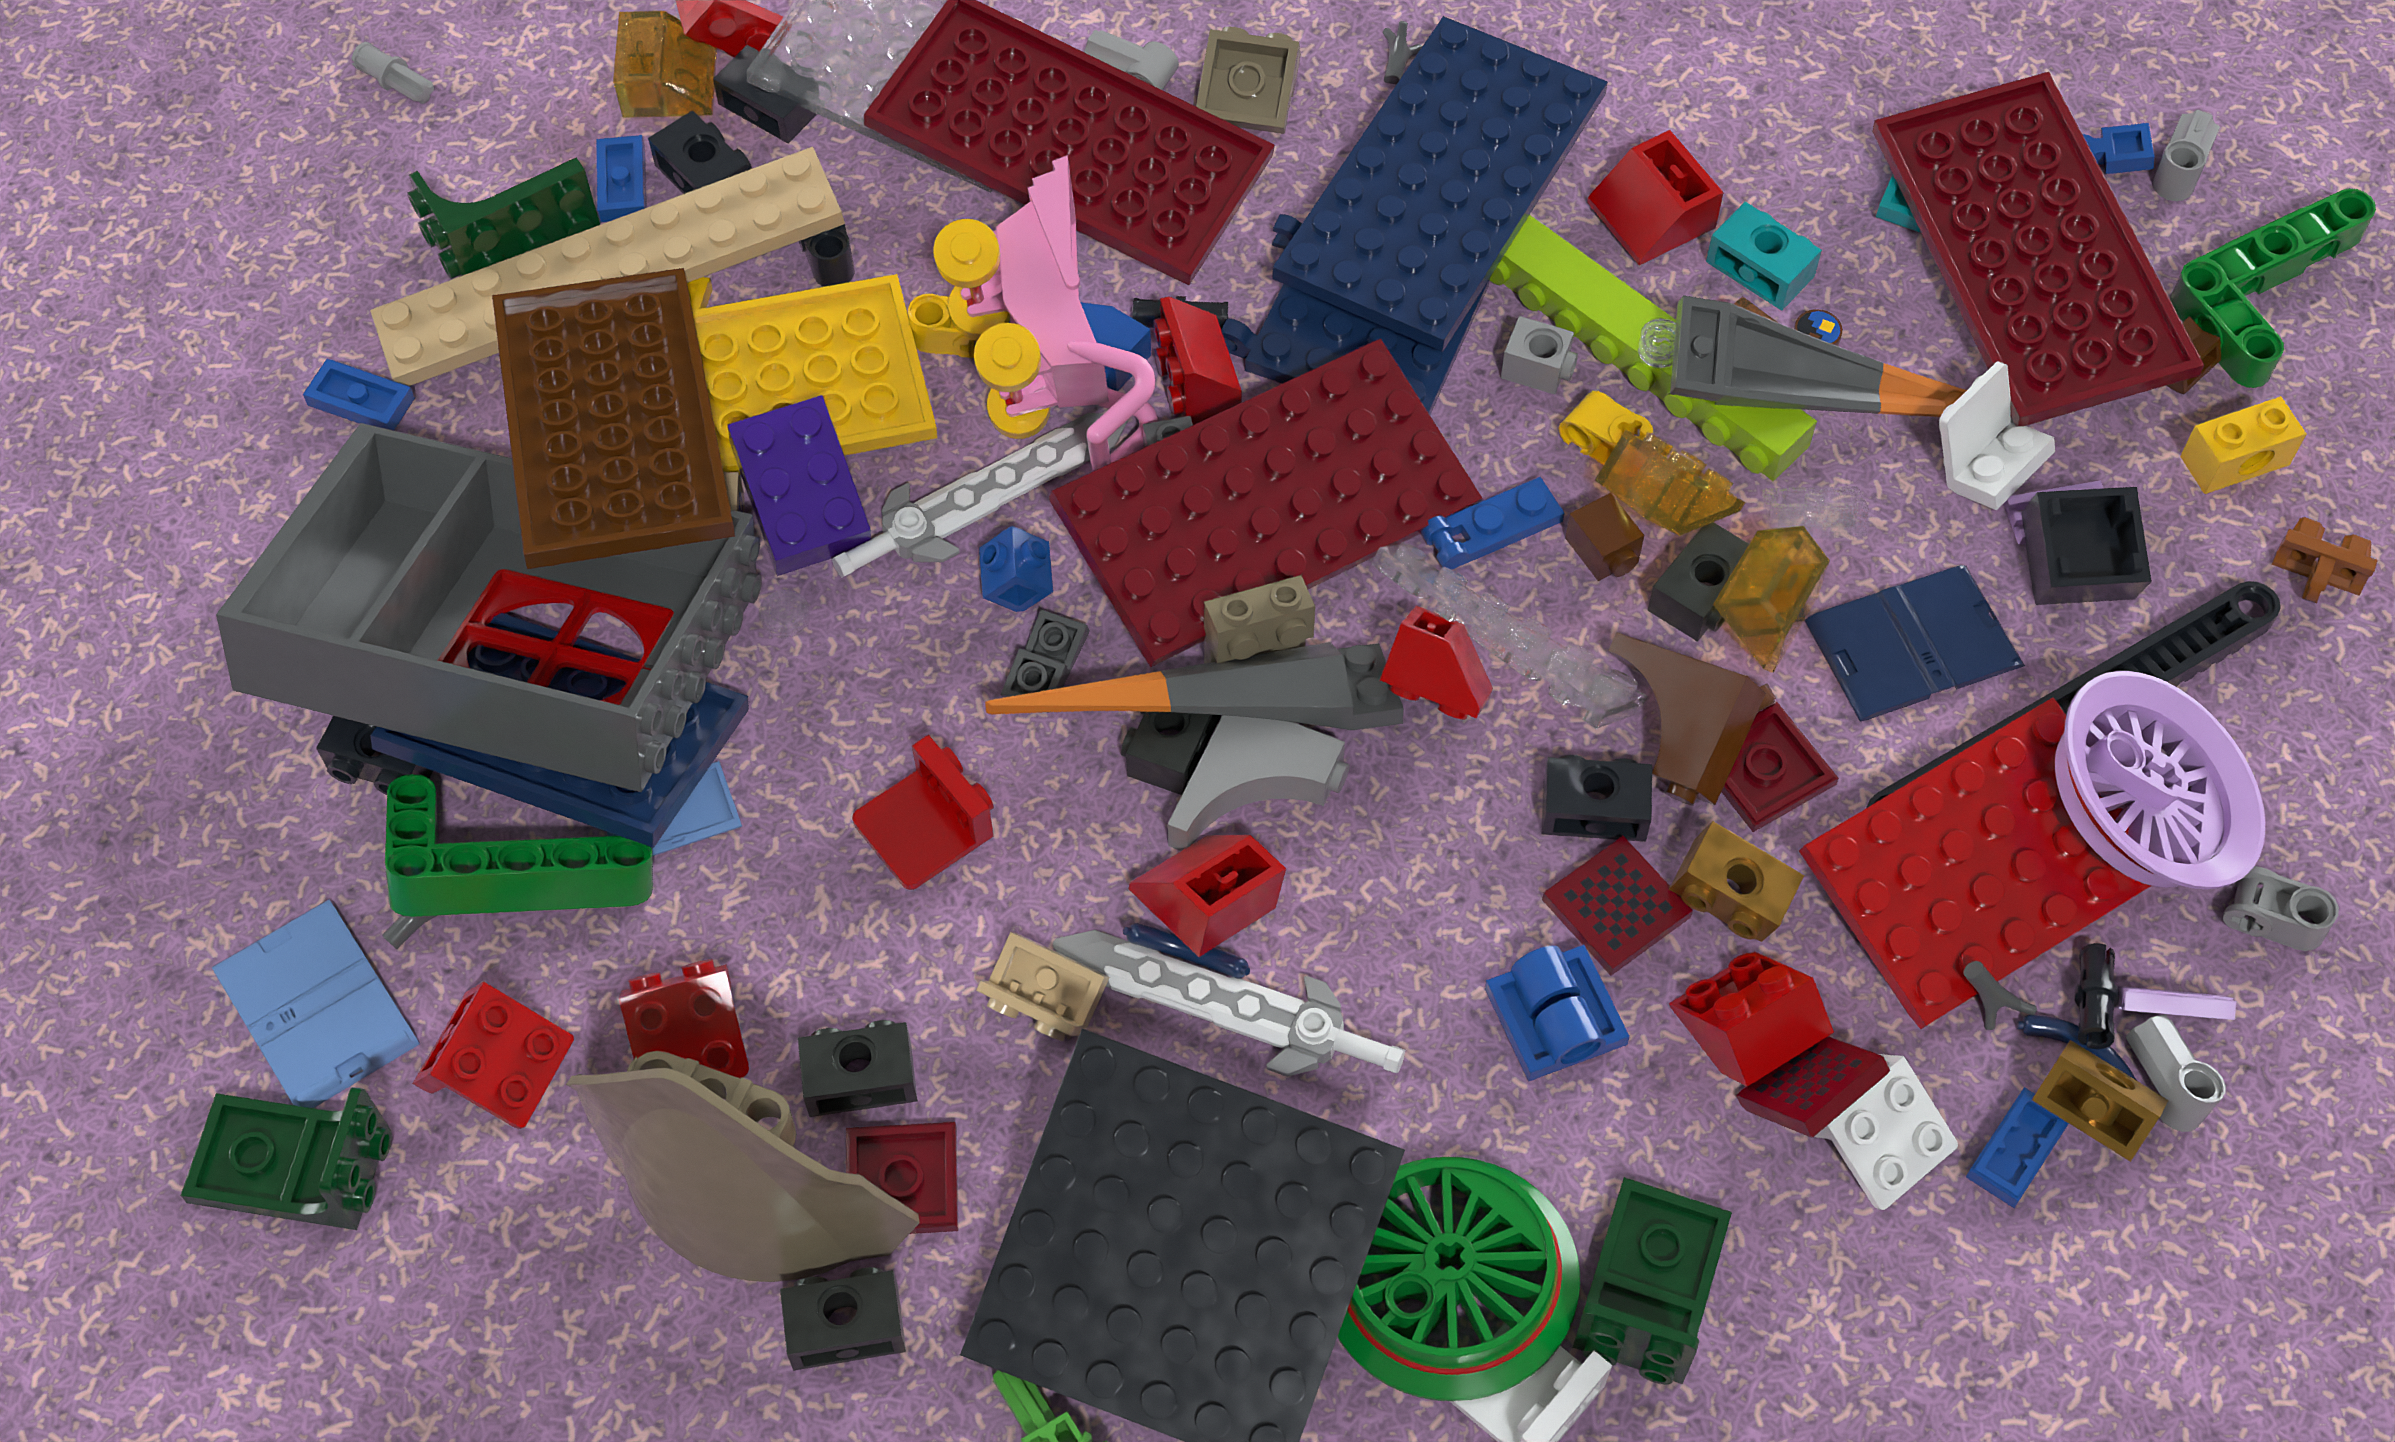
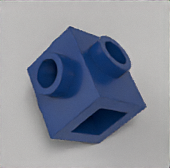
(1015, 569)

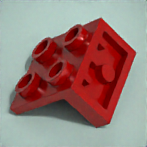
(496, 1055)

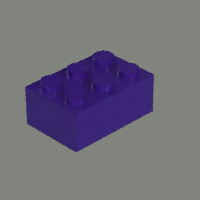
(799, 484)

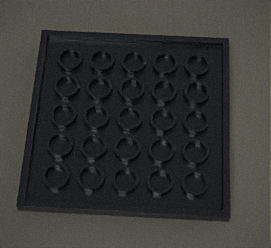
(1181, 1249)

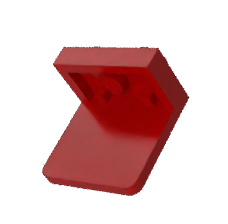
(727, 23)
(926, 817)
(686, 1017)

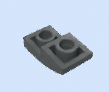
(1047, 656)

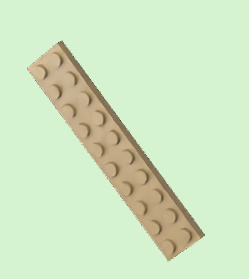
(693, 231)

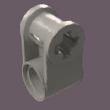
(2278, 910)

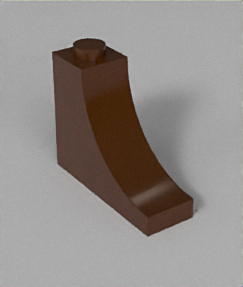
(1701, 714)

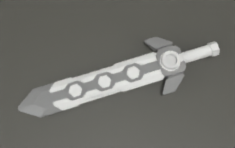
(919, 527)
(1304, 1030)

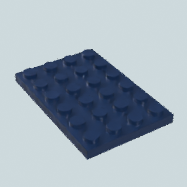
(604, 806)

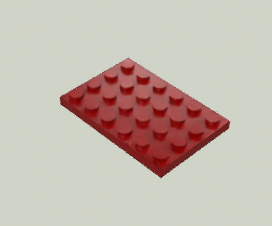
(1968, 868)

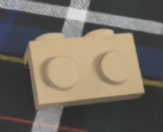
(1043, 986)

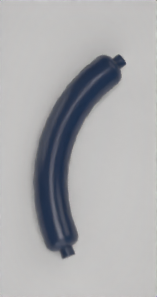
(1172, 945)
(2065, 1031)

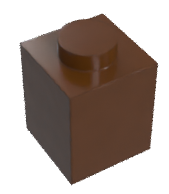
(1605, 537)

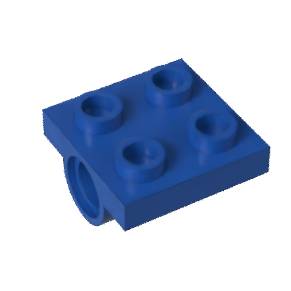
(1556, 1010)

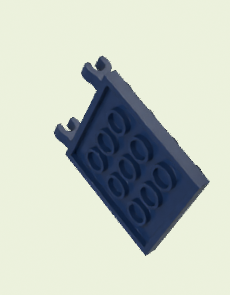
(1310, 332)

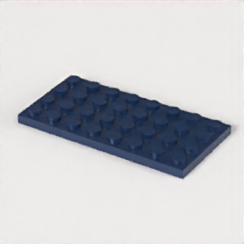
(1440, 183)

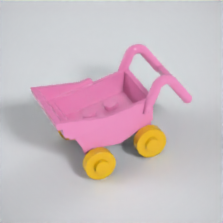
(1047, 350)

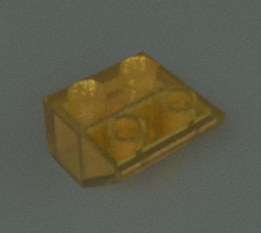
(661, 68)
(1667, 485)
(1773, 591)

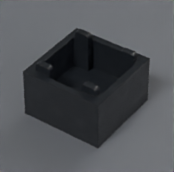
(2086, 545)

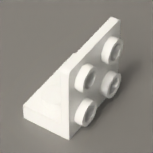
(1983, 447)
(1891, 1135)
(1544, 1403)

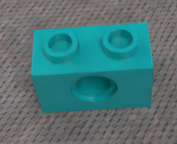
(1763, 255)

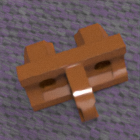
(2338, 566)

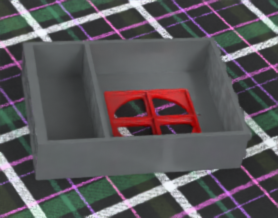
(408, 560)

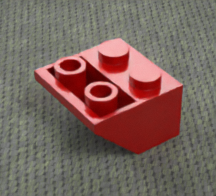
(1657, 198)
(1195, 361)
(1437, 663)
(1212, 889)
(1753, 1016)

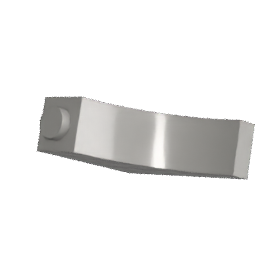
(1254, 763)

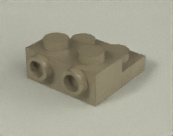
(1249, 78)
(1258, 621)

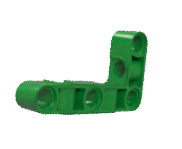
(2216, 284)

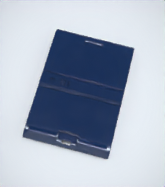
(1913, 642)

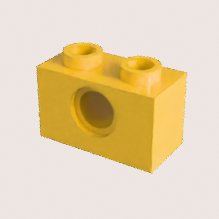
(2243, 445)

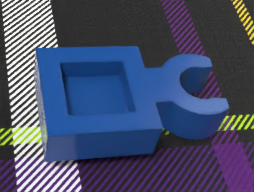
(2123, 148)

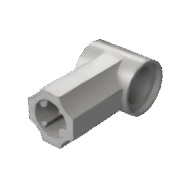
(1152, 63)
(2185, 156)
(2187, 1083)

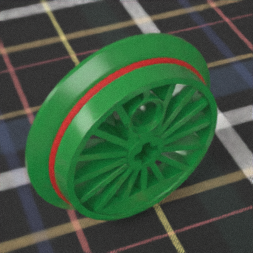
(1395, 1345)

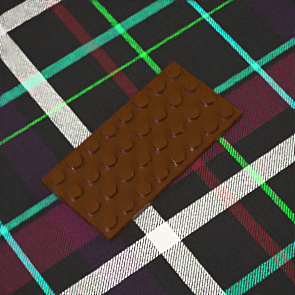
(609, 419)

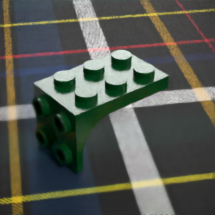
(508, 223)
(290, 1159)
(1652, 1282)

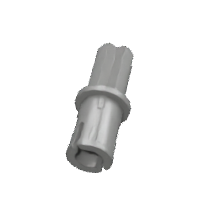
(391, 72)

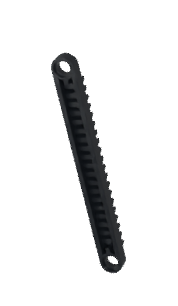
(2168, 654)

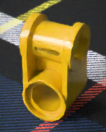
(942, 335)
(1599, 424)

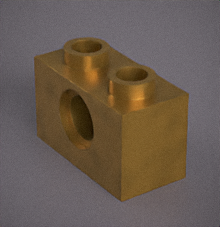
(1763, 880)
(2100, 1100)

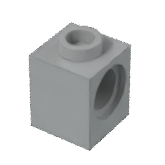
(1539, 355)

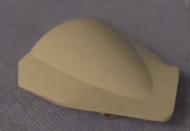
(725, 1184)

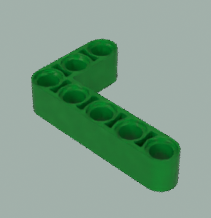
(501, 874)

